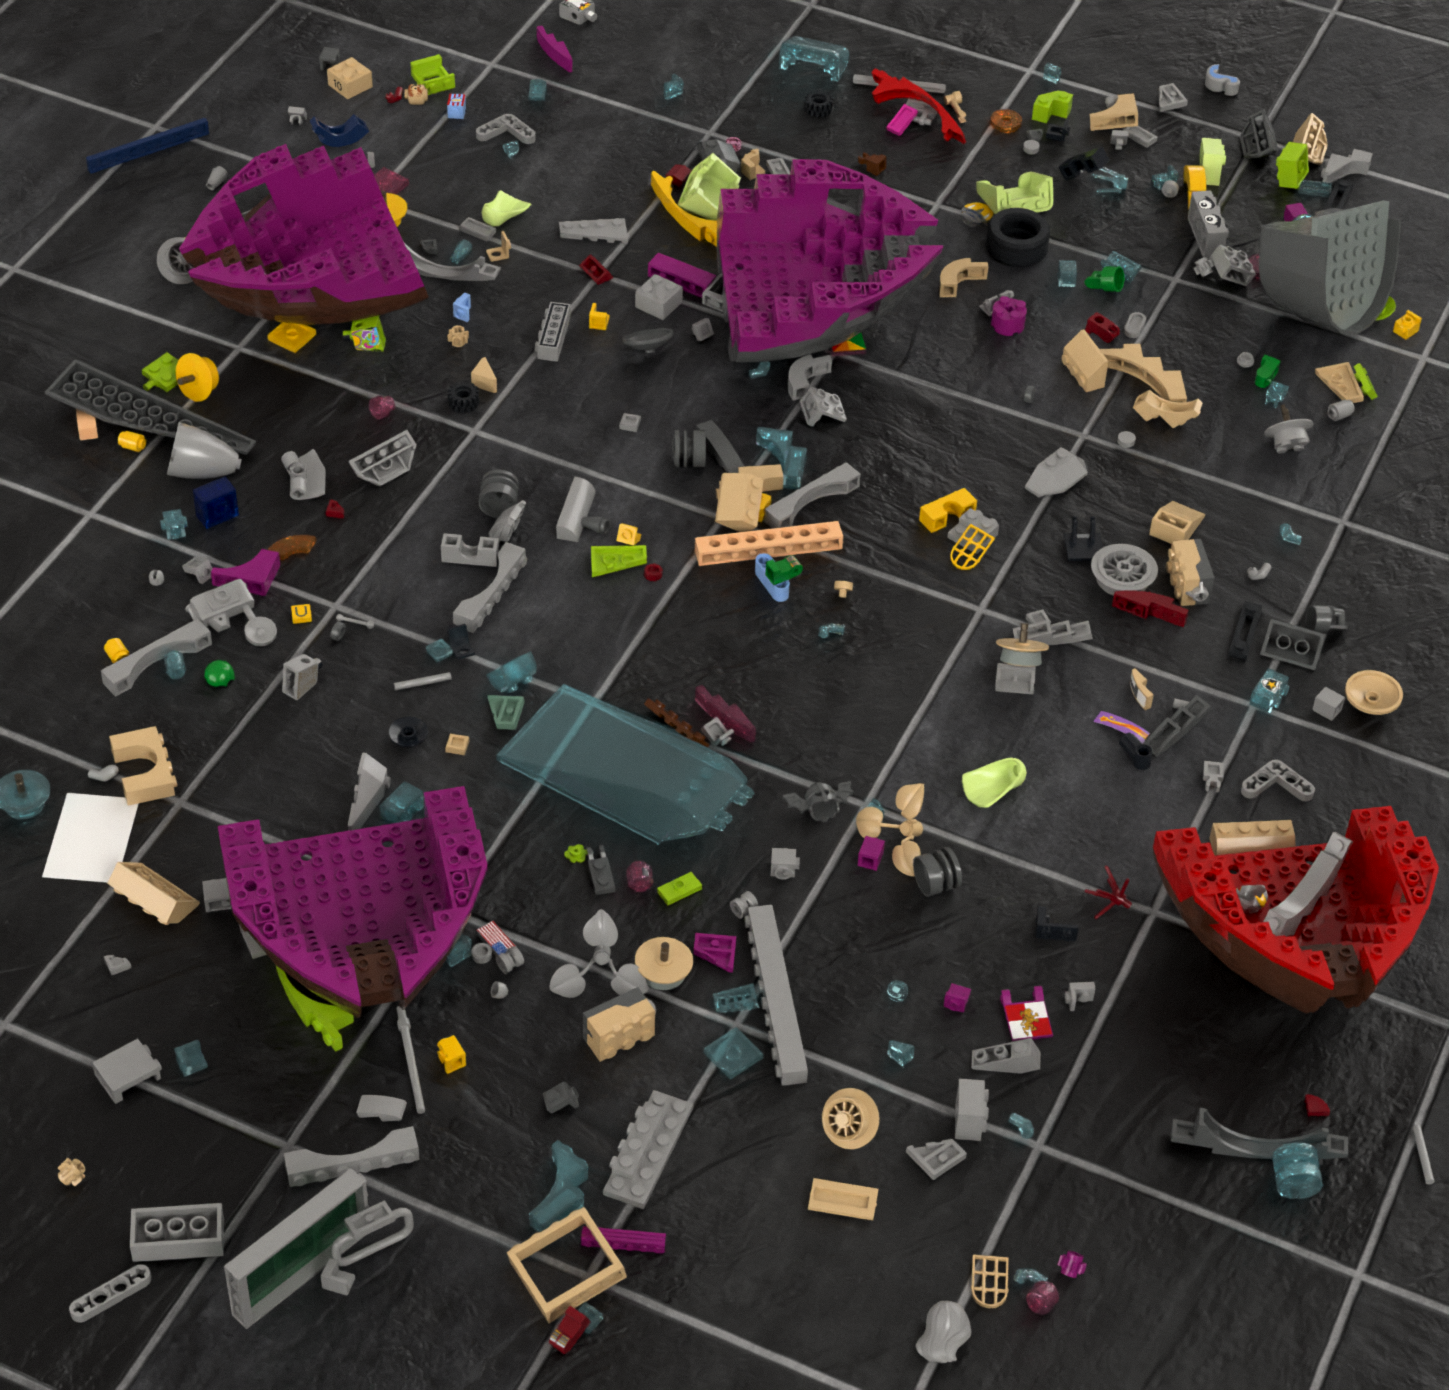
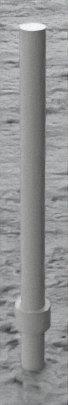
(404, 1026)

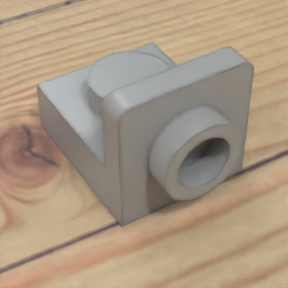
(200, 567)
(1079, 992)

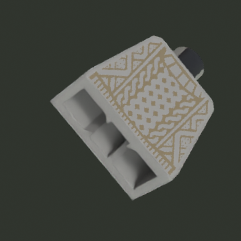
(300, 675)

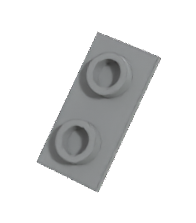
(987, 306)

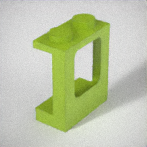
(429, 68)

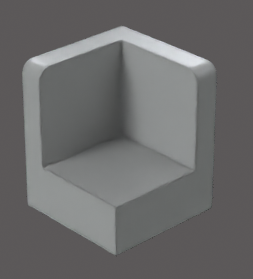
(1328, 703)
(335, 1279)

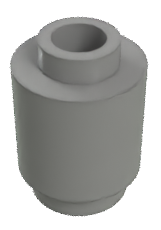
(1340, 409)

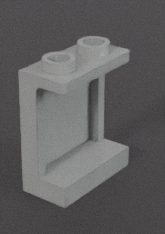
(126, 1068)

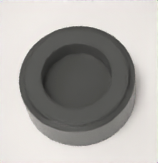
(1029, 394)
(338, 631)

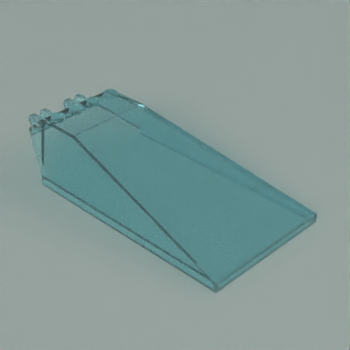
(626, 767)

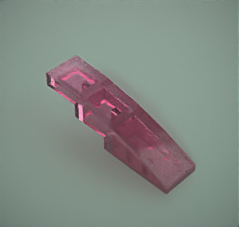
(729, 716)

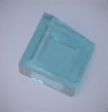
(901, 1052)

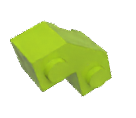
(1052, 103)

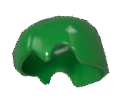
(219, 673)

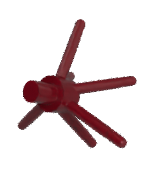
(1116, 897)

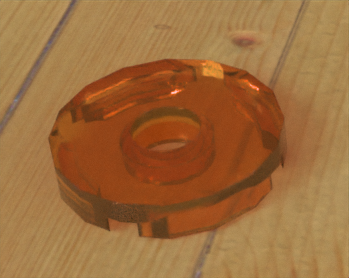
(1006, 120)

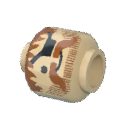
(416, 94)

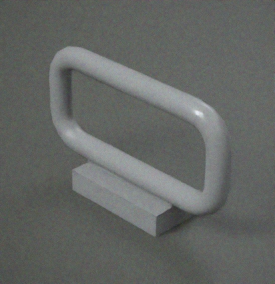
(367, 1222)

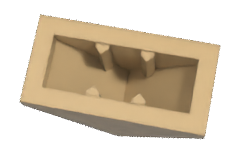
(484, 377)

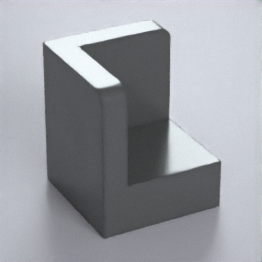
(329, 56)

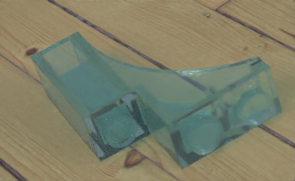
(790, 457)
(565, 1193)

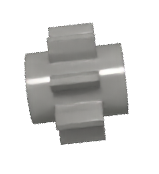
(1203, 266)

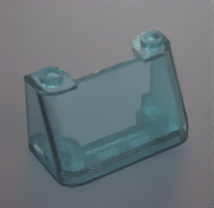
(830, 55)

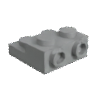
(977, 519)

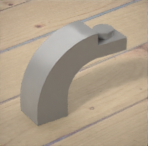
(803, 370)

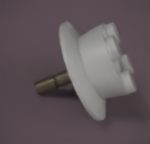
(1290, 433)

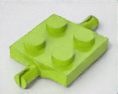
(161, 373)

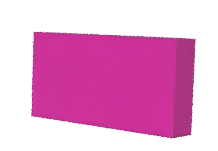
(902, 120)

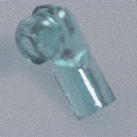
(762, 370)
(833, 628)
(1024, 1125)
(1028, 1273)

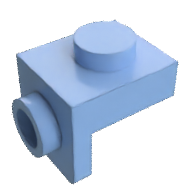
(461, 307)

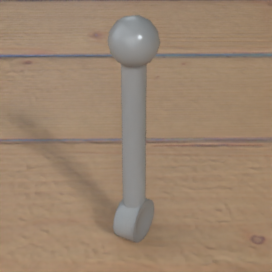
(370, 624)

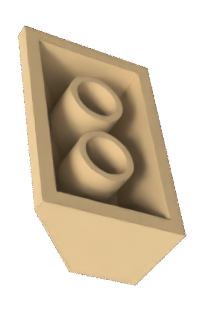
(1085, 362)
(739, 501)

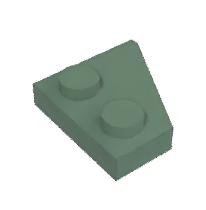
(506, 710)

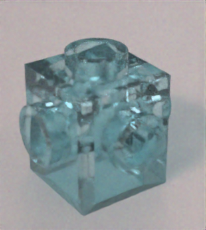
(174, 524)

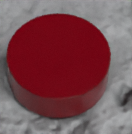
(653, 572)

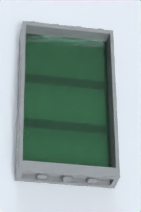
(293, 1249)

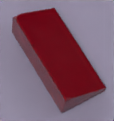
(595, 270)

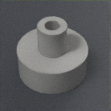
(1170, 188)

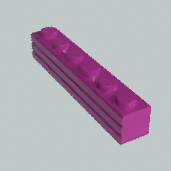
(626, 1239)

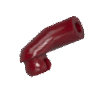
(392, 98)

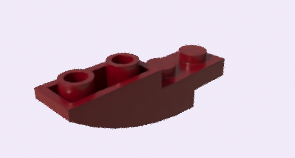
(1147, 603)

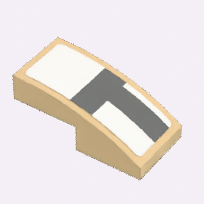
(1139, 690)

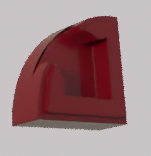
(334, 510)
(1316, 1106)

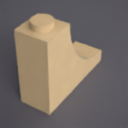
(1120, 115)

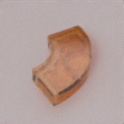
(293, 544)

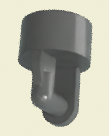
(1320, 617)

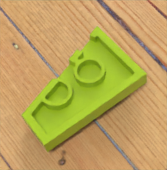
(615, 558)

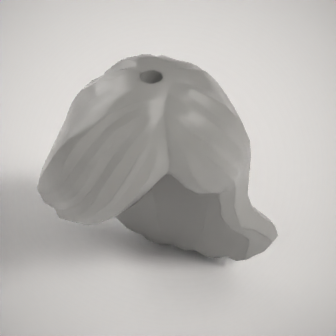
(945, 1332)

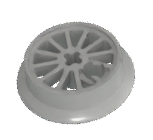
(1130, 568)

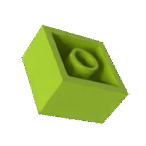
(1292, 165)

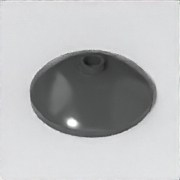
(648, 339)

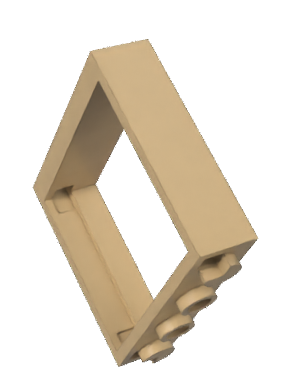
(582, 1291)

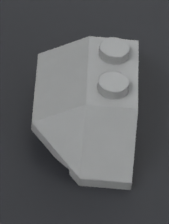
(385, 460)
(1056, 473)

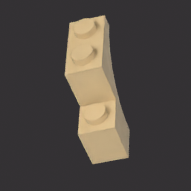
(1174, 413)

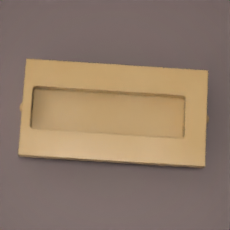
(843, 1199)

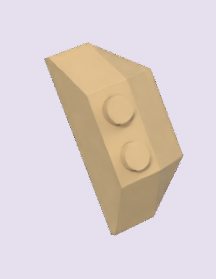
(1314, 136)

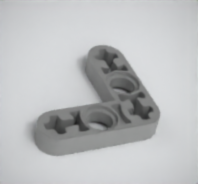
(506, 123)
(1277, 772)

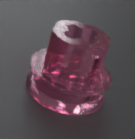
(381, 406)

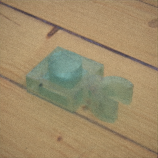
(1276, 393)

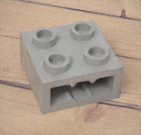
(1233, 265)

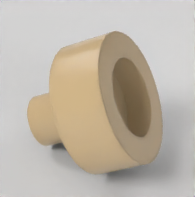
(843, 587)

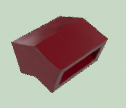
(679, 174)

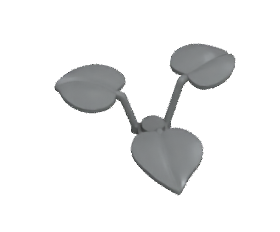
(603, 933)

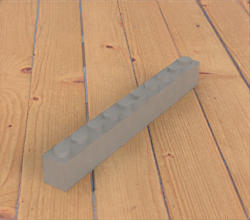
(777, 995)

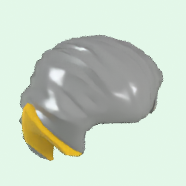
(1252, 898)

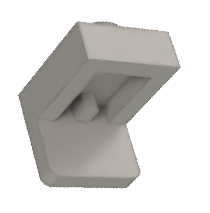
(716, 732)

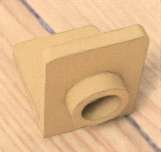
(504, 250)

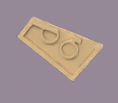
(1341, 381)

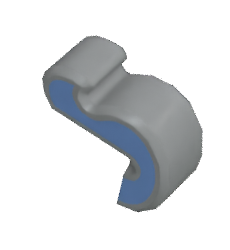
(1220, 82)

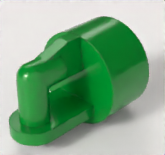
(1109, 279)

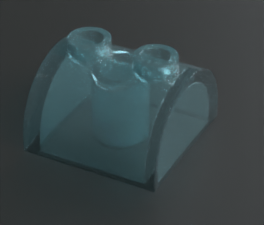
(513, 672)

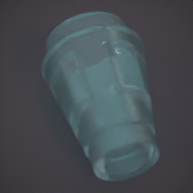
(461, 250)

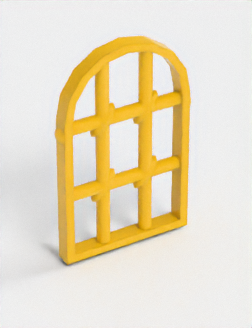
(970, 540)

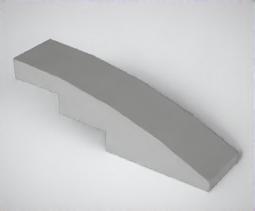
(1056, 633)

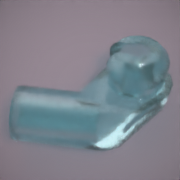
(1288, 535)

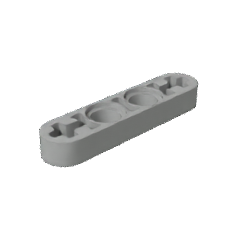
(112, 1295)

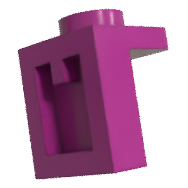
(957, 997)

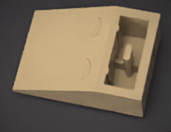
(1175, 522)

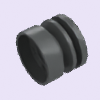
(689, 448)
(498, 492)
(937, 871)

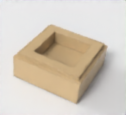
(457, 744)

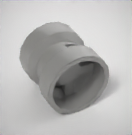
(740, 905)
(510, 959)

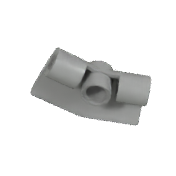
(306, 475)

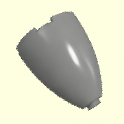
(200, 455)

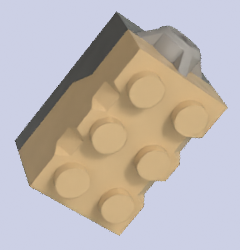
(1190, 572)
(619, 1023)

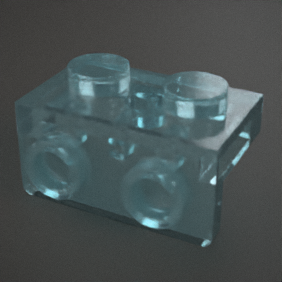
(1129, 267)

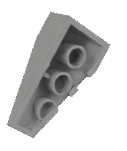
(369, 791)

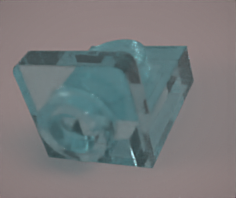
(673, 87)
(537, 89)
(1160, 179)
(460, 951)

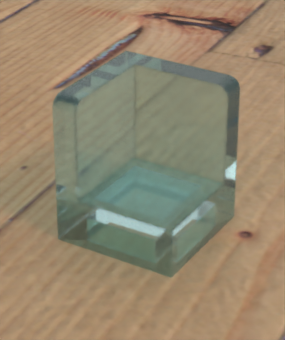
(1067, 273)
(190, 1058)

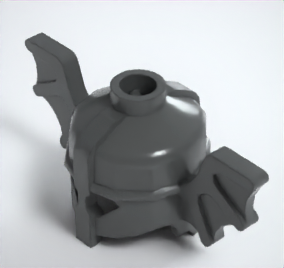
(820, 800)

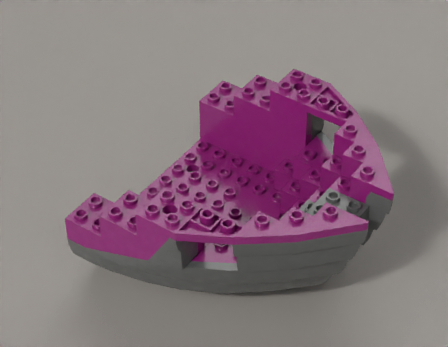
(811, 268)

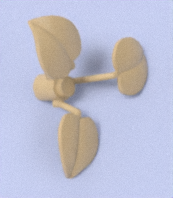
(909, 800)

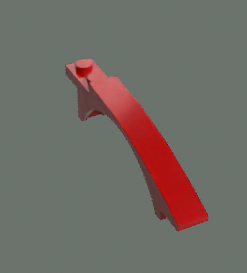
(892, 88)

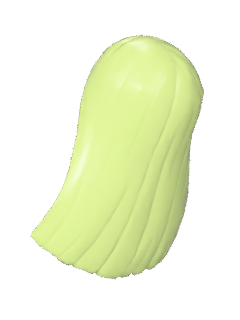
(502, 209)
(993, 781)

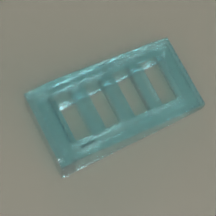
(744, 1004)

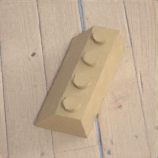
(1251, 836)
(151, 892)

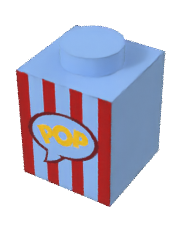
(456, 106)

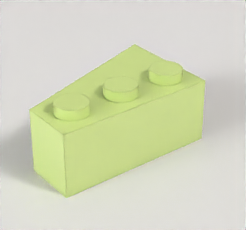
(1212, 158)

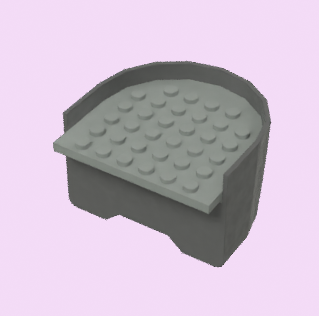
(1332, 265)

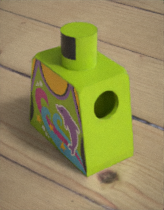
(366, 334)

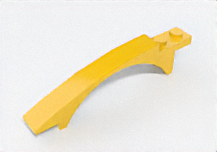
(696, 226)

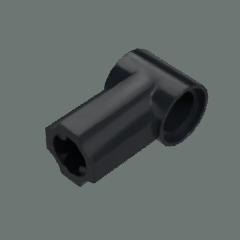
(1138, 752)

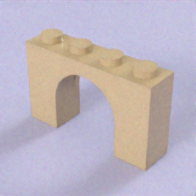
(147, 745)

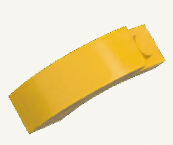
(1195, 179)

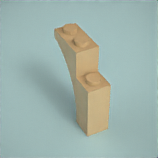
(770, 473)

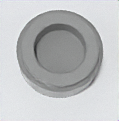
(1031, 147)
(1126, 439)
(481, 953)

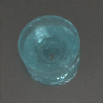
(1297, 1170)

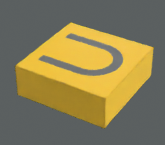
(301, 613)

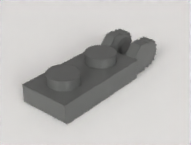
(600, 872)

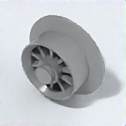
(172, 263)

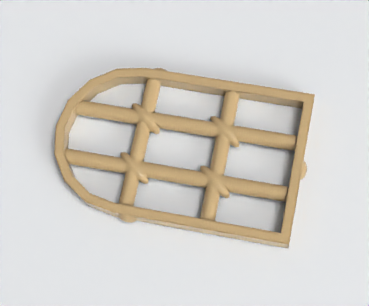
(984, 1273)

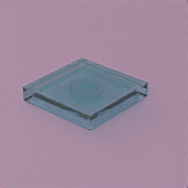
(733, 1053)

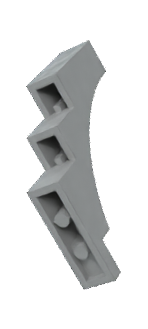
(1316, 883)

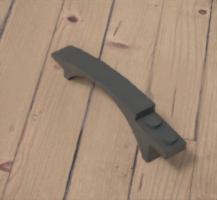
(1211, 1134)

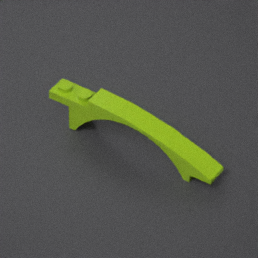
(323, 1017)

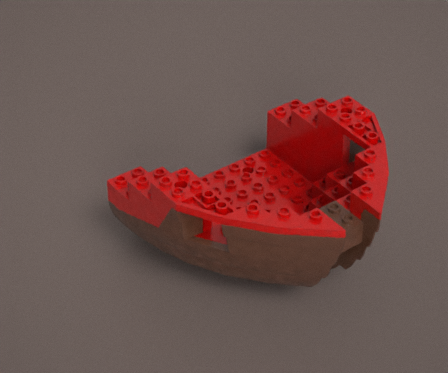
(1346, 940)

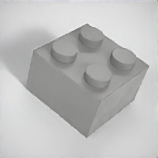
(658, 297)
(971, 1109)

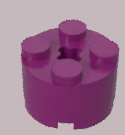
(1008, 316)

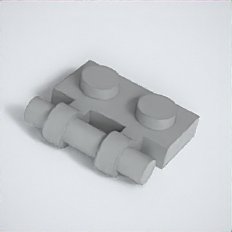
(924, 110)

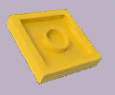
(292, 335)

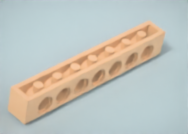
(774, 541)

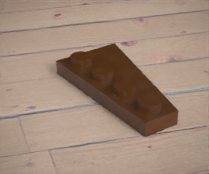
(671, 719)

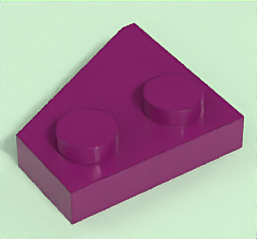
(716, 949)

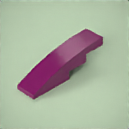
(555, 50)

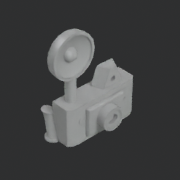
(221, 603)

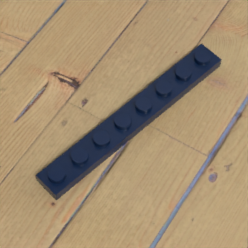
(147, 145)

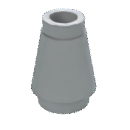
(216, 177)

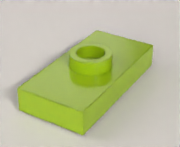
(679, 888)

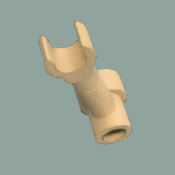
(955, 99)

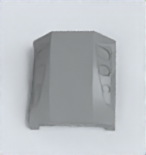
(507, 522)

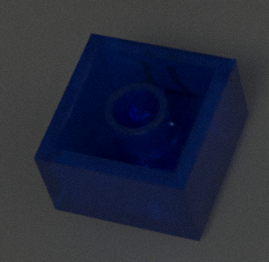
(215, 502)

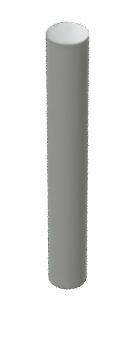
(422, 681)
(1423, 1154)

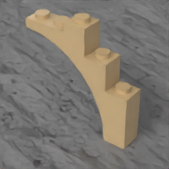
(1148, 369)

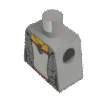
(577, 11)

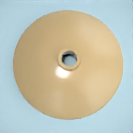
(1373, 692)

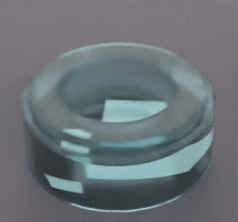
(897, 990)

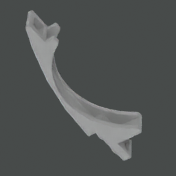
(474, 271)

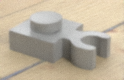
(1213, 774)

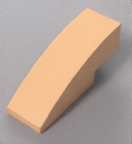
(86, 425)

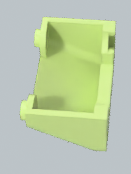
(704, 185)
(1033, 193)

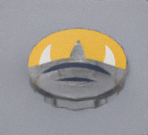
(976, 214)

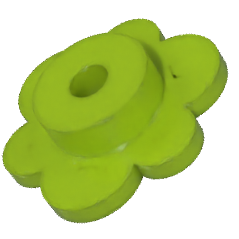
(576, 853)

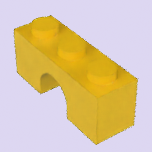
(935, 514)

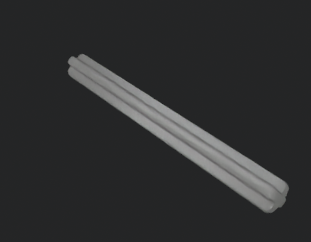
(927, 86)

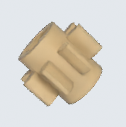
(458, 336)
(71, 1172)

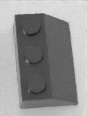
(1293, 644)

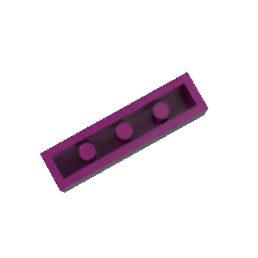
(689, 277)

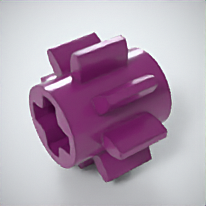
(1072, 1264)

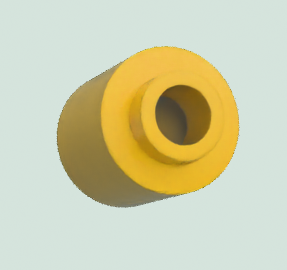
(132, 441)
(115, 649)

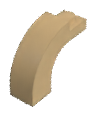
(959, 271)

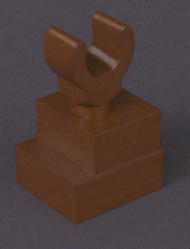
(875, 163)

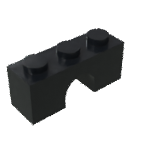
(1087, 161)

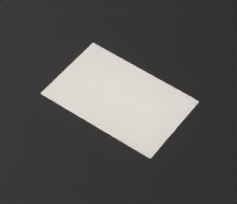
(90, 837)

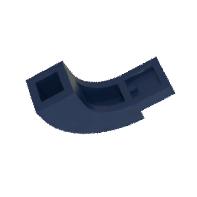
(340, 135)

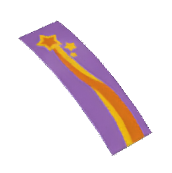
(1122, 725)

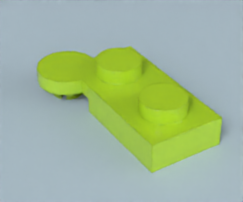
(1367, 387)

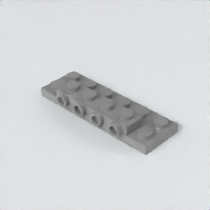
(646, 1148)

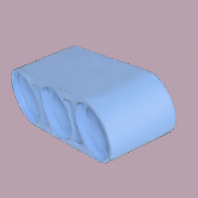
(780, 591)

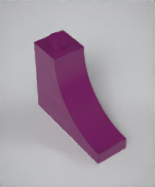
(256, 573)

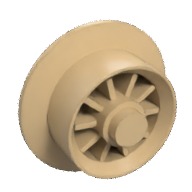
(850, 1118)

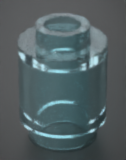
(175, 664)

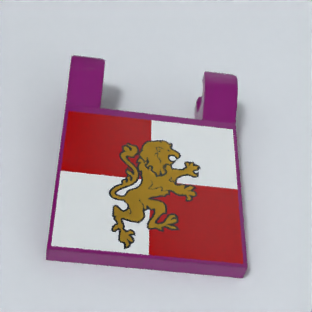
(1027, 1018)

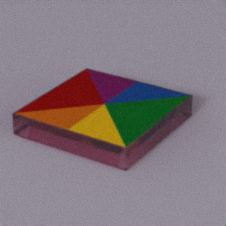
(851, 347)

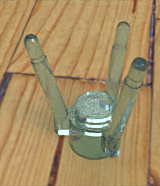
(1120, 181)

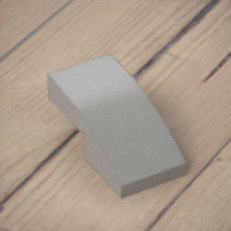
(380, 1106)

